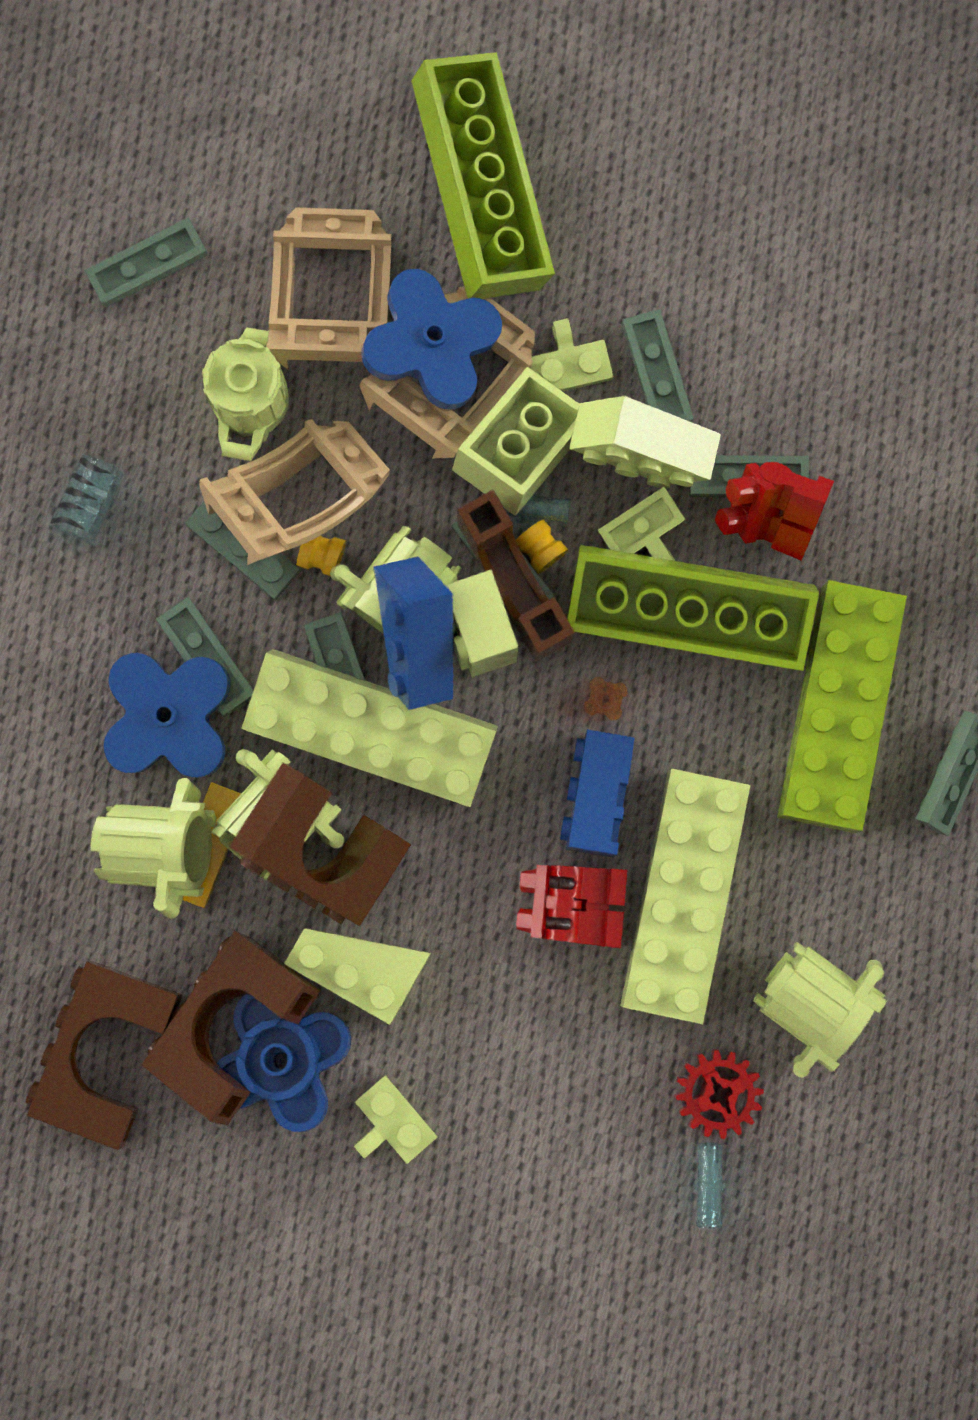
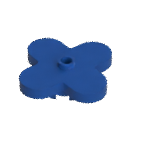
(404, 345)
(188, 736)
(311, 1047)

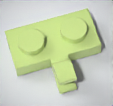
(573, 365)
(644, 526)
(393, 1121)

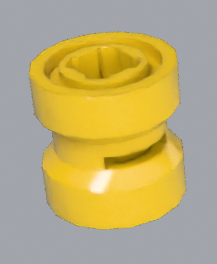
(541, 546)
(321, 554)

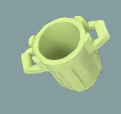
(245, 392)
(362, 593)
(235, 816)
(157, 846)
(820, 1005)

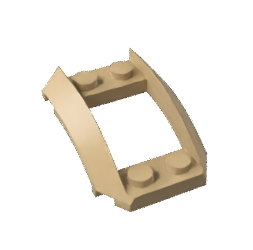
(326, 338)
(443, 427)
(250, 521)

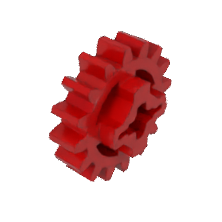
(736, 1085)

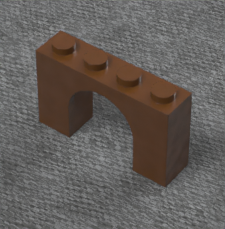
(493, 543)
(275, 839)
(183, 1051)
(62, 1094)

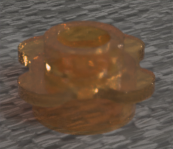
(615, 692)

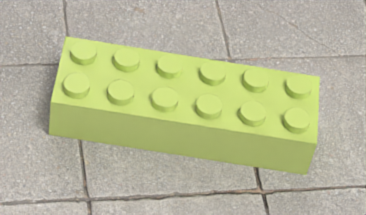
(368, 727)
(685, 896)

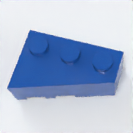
(416, 631)
(598, 793)

